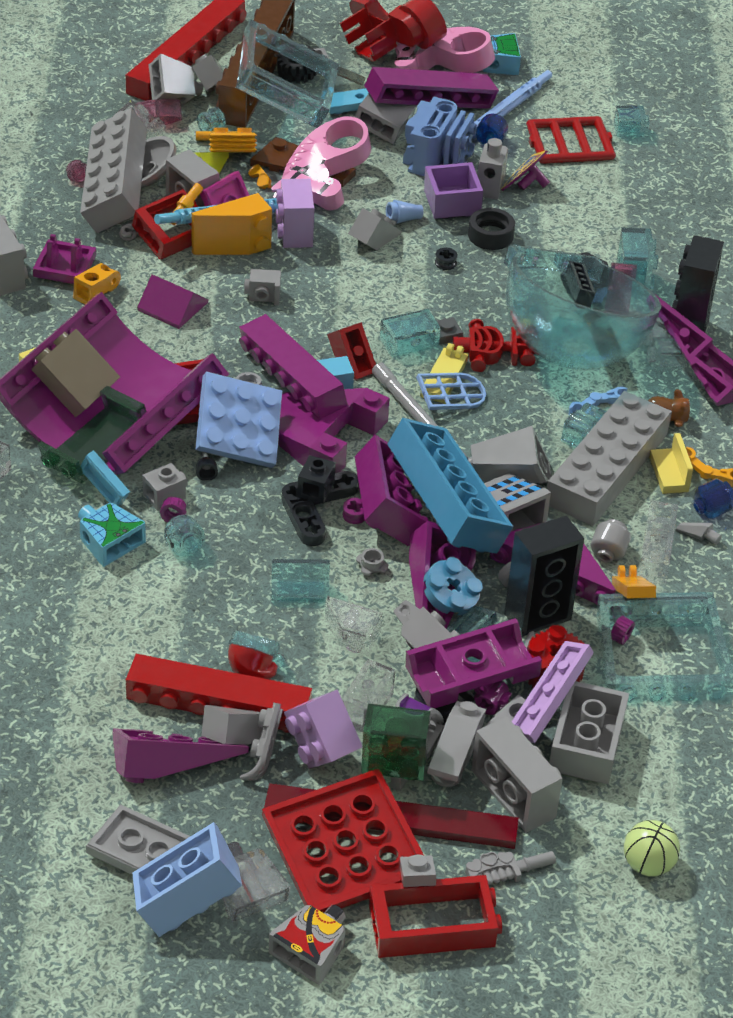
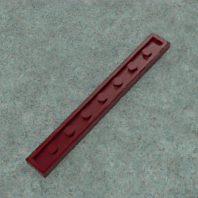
(430, 820)

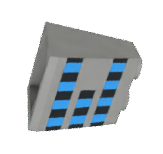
(520, 500)

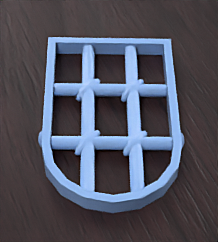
(476, 383)

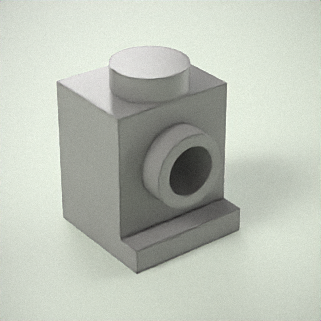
(263, 285)

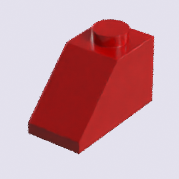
(355, 345)

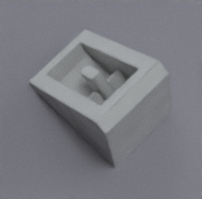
(230, 725)

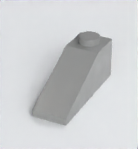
(457, 741)

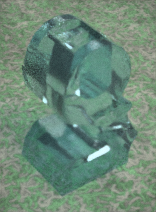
(580, 424)

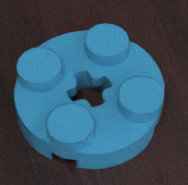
(455, 573)

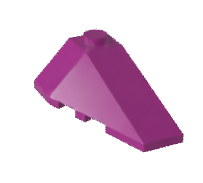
(427, 547)
(150, 756)

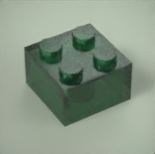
(396, 741)

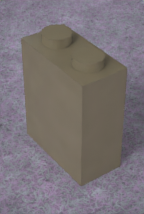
(74, 371)

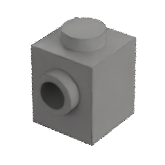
(163, 484)

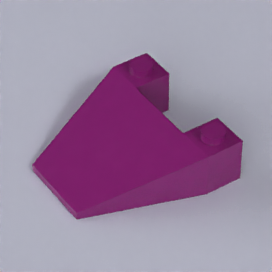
(305, 434)

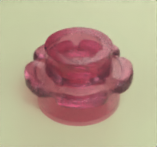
(76, 170)

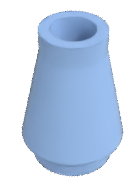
(403, 211)

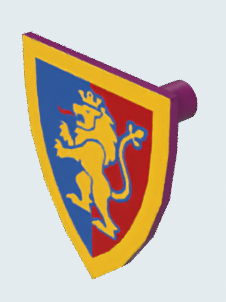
(534, 173)

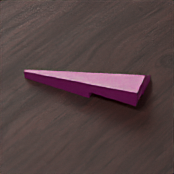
(707, 361)

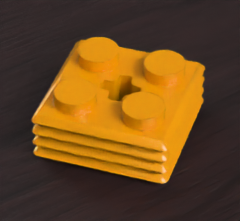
(238, 141)

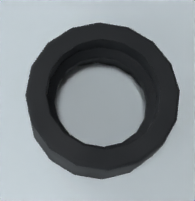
(491, 239)

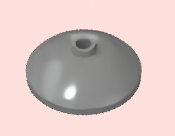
(156, 152)

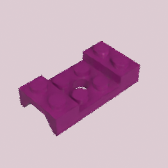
(443, 668)

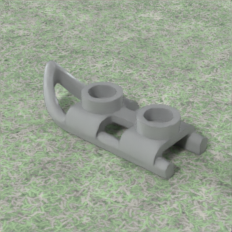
(263, 748)

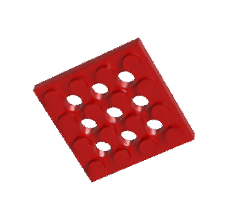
(341, 798)

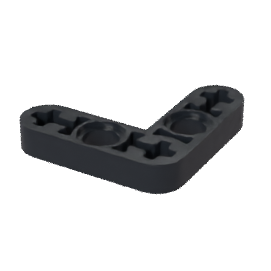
(296, 504)

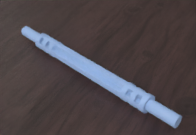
(518, 96)

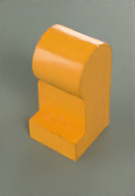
(93, 281)

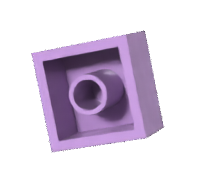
(295, 213)
(322, 729)

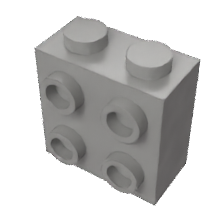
(385, 119)

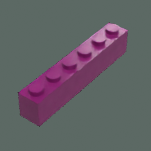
(414, 85)
(292, 366)

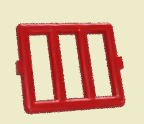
(577, 123)

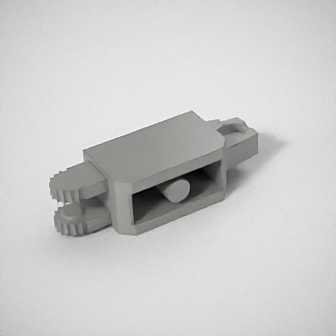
(420, 626)

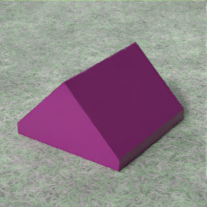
(169, 302)

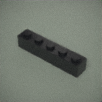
(579, 284)

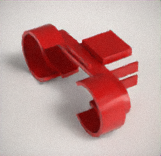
(409, 24)

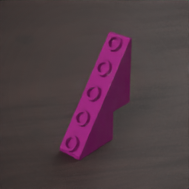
(591, 577)

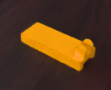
(633, 585)

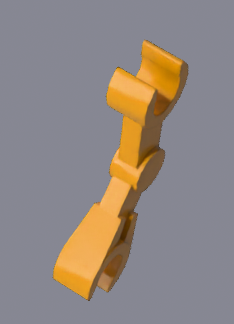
(707, 471)

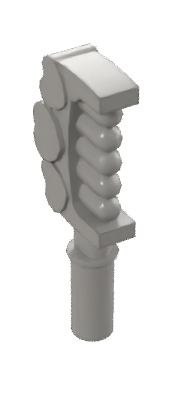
(505, 866)

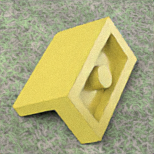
(672, 467)

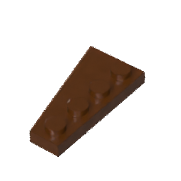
(279, 151)

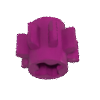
(492, 697)

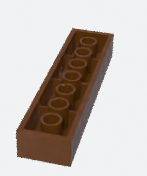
(234, 103)

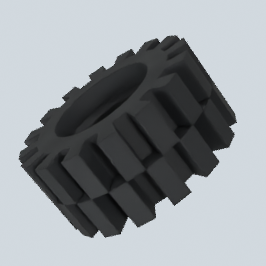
(293, 70)

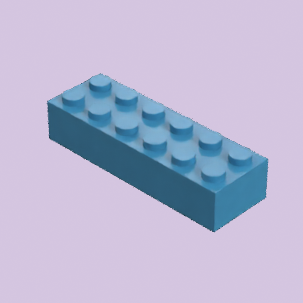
(449, 486)

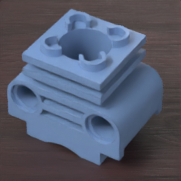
(438, 136)

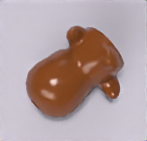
(678, 405)

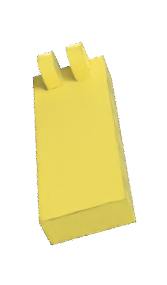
(447, 362)

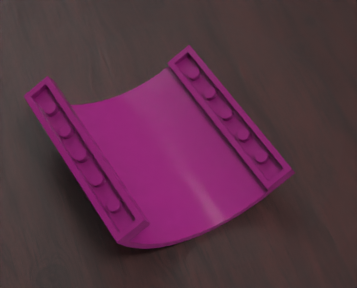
(144, 376)

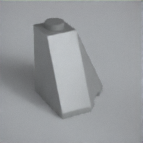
(511, 453)

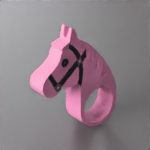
(460, 51)
(319, 160)

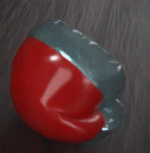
(254, 655)

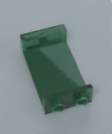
(95, 435)

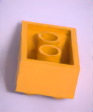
(233, 227)

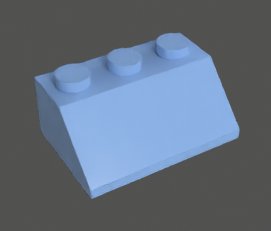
(185, 880)

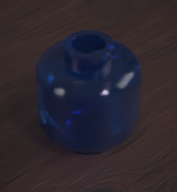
(491, 127)
(713, 498)

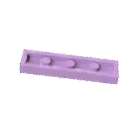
(552, 688)

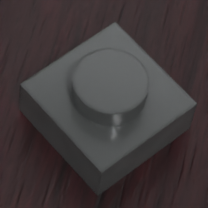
(448, 330)

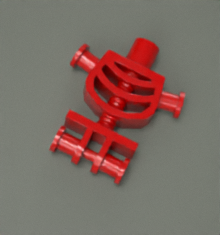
(487, 344)

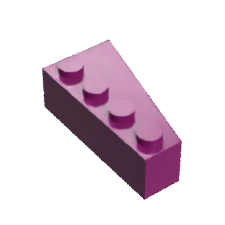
(387, 492)

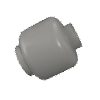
(611, 540)

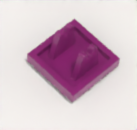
(63, 260)

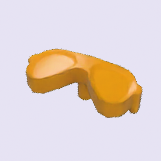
(263, 179)

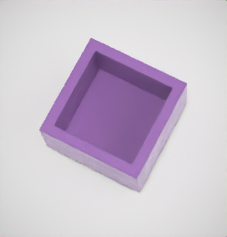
(453, 190)

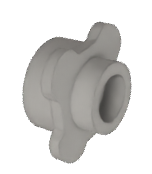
(372, 561)

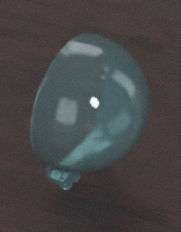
(567, 331)

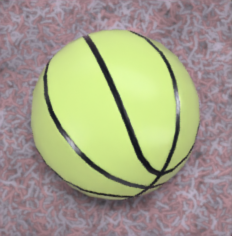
(651, 848)

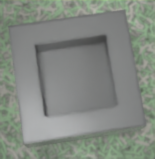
(417, 871)

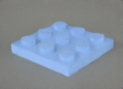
(239, 420)

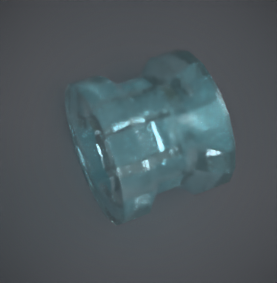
(212, 119)

